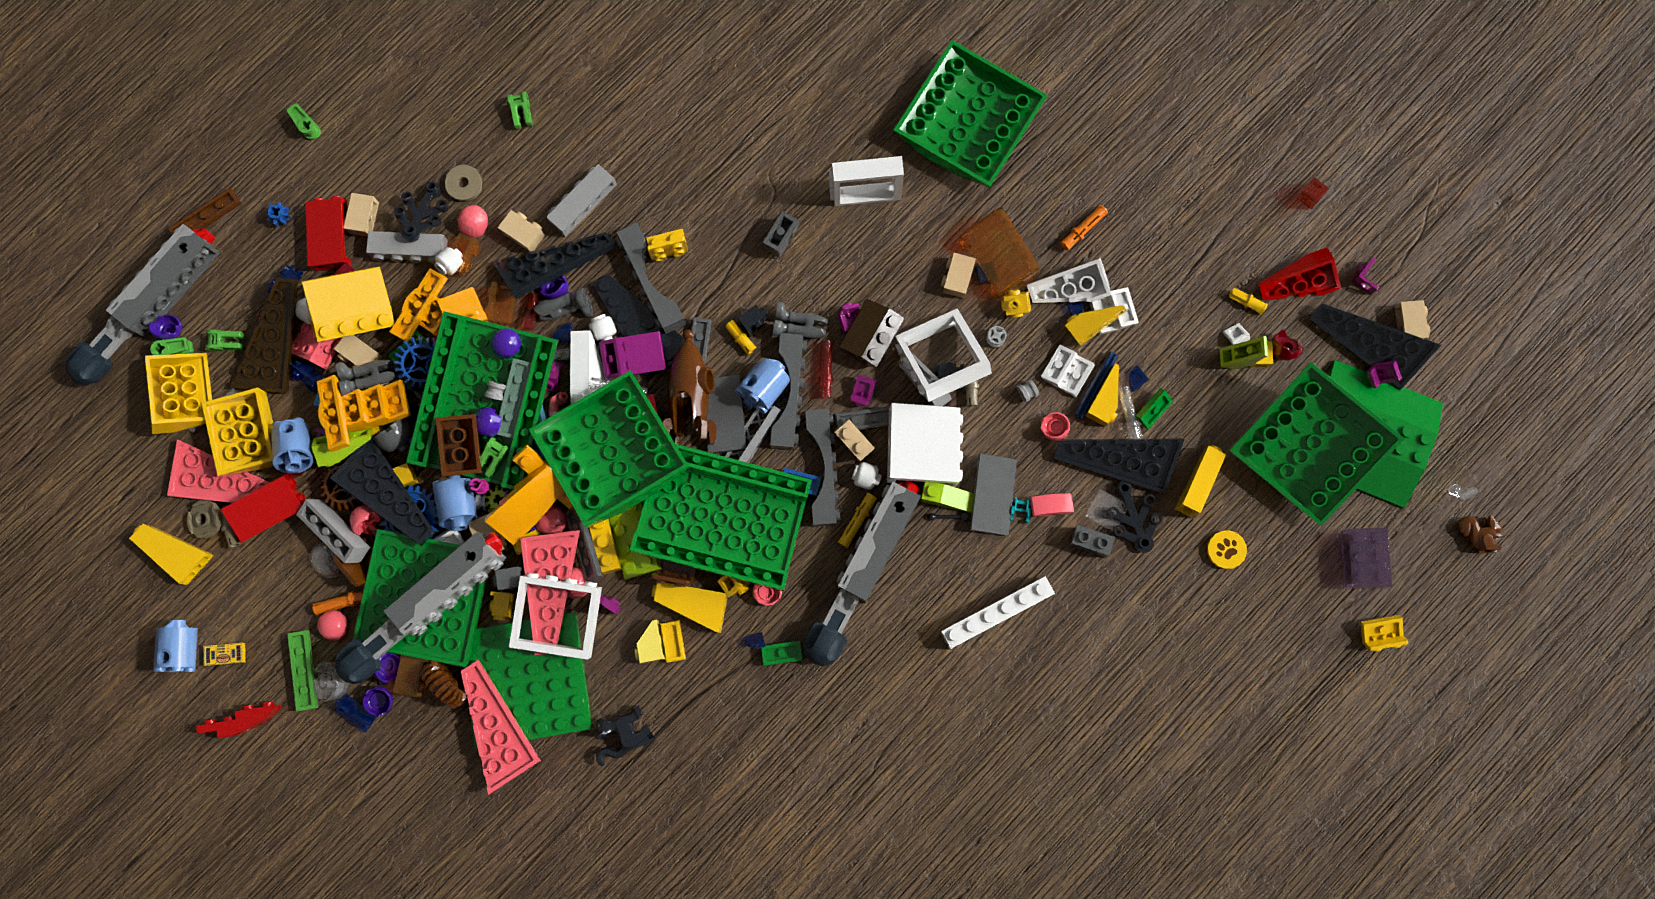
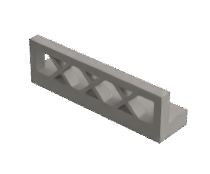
(760, 435)

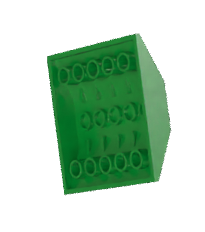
(969, 115)
(1411, 416)
(1316, 443)
(609, 450)

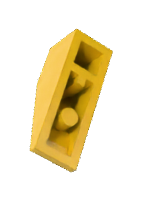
(1090, 323)
(1106, 401)

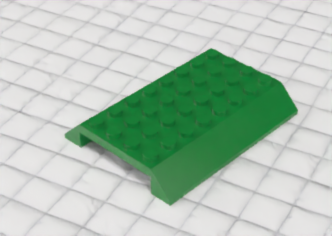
(457, 386)
(725, 519)

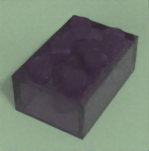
(1366, 558)

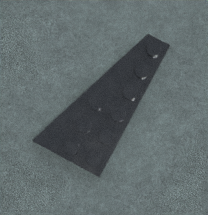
(1376, 341)
(1136, 461)

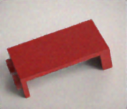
(325, 233)
(264, 507)

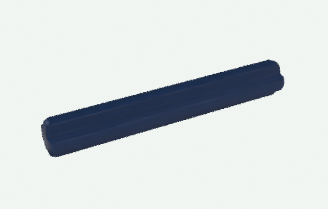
(1096, 385)

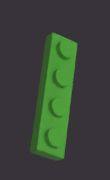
(302, 670)

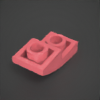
(1051, 504)

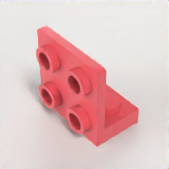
(316, 352)

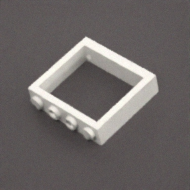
(866, 170)
(956, 380)
(570, 584)

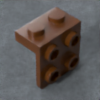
(358, 571)
(674, 572)

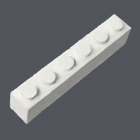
(997, 612)

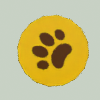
(1226, 549)

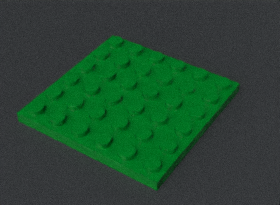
(395, 568)
(541, 691)

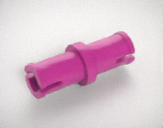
(480, 486)

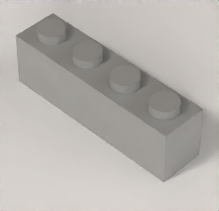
(581, 200)
(393, 246)
(332, 530)

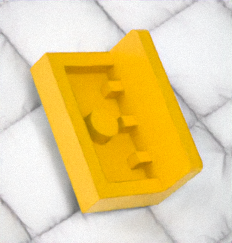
(1383, 633)

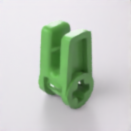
(518, 103)
(304, 122)
(217, 339)
(172, 346)
(497, 452)

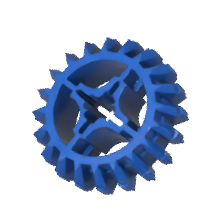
(412, 367)

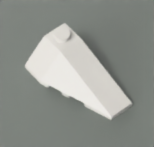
(1081, 283)
(583, 364)

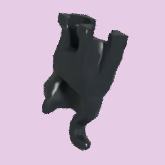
(627, 735)

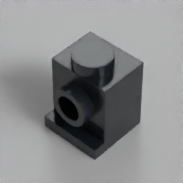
(753, 319)
(947, 369)

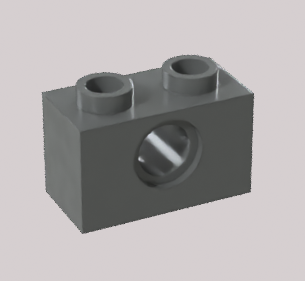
(781, 234)
(1091, 541)
(508, 578)

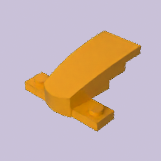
(421, 308)
(358, 409)
(529, 499)

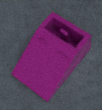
(636, 353)

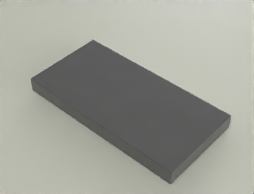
(728, 414)
(993, 494)

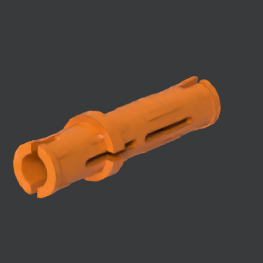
(1077, 233)
(350, 599)

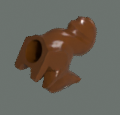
(1481, 538)

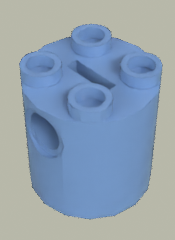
(763, 384)
(291, 446)
(454, 503)
(175, 647)

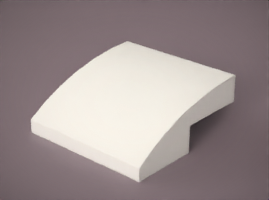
(1118, 297)
(1067, 370)

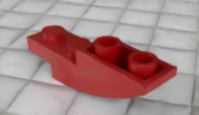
(242, 722)

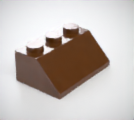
(458, 445)

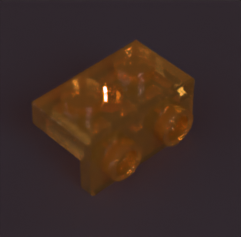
(469, 248)
(501, 305)

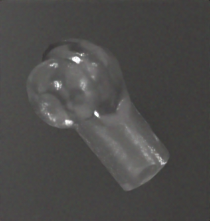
(1461, 494)

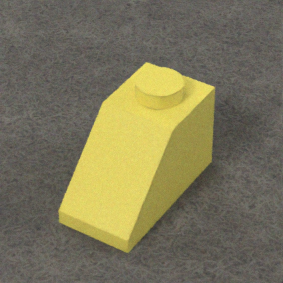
(650, 645)

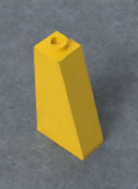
(1201, 481)
(172, 554)
(696, 604)

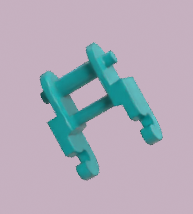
(1027, 510)

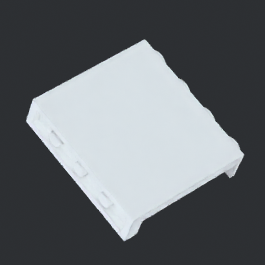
(924, 443)

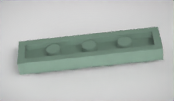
(513, 397)

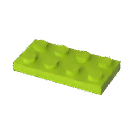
(623, 529)

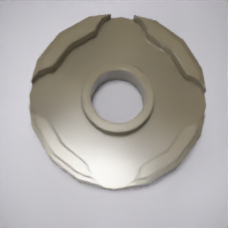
(458, 174)
(213, 519)

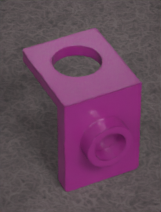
(1360, 279)

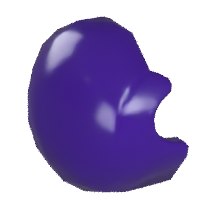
(555, 288)
(166, 327)
(505, 343)
(488, 422)
(389, 667)
(377, 700)

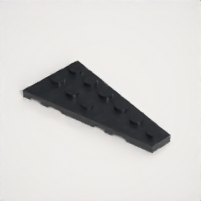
(549, 263)
(635, 317)
(377, 486)

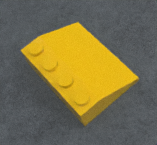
(347, 304)
(177, 390)
(240, 431)

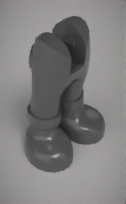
(565, 304)
(806, 319)
(372, 368)

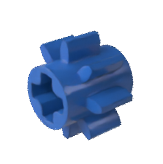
(278, 209)

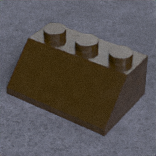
(871, 333)

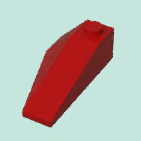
(1311, 274)

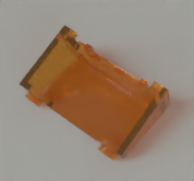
(1000, 253)

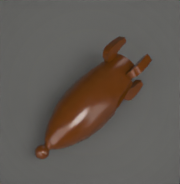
(689, 382)

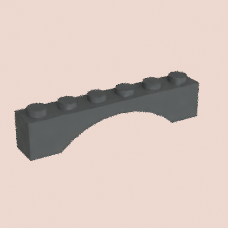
(666, 310)
(818, 427)
(784, 430)

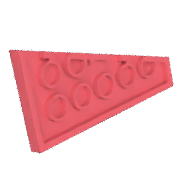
(196, 478)
(554, 557)
(498, 736)

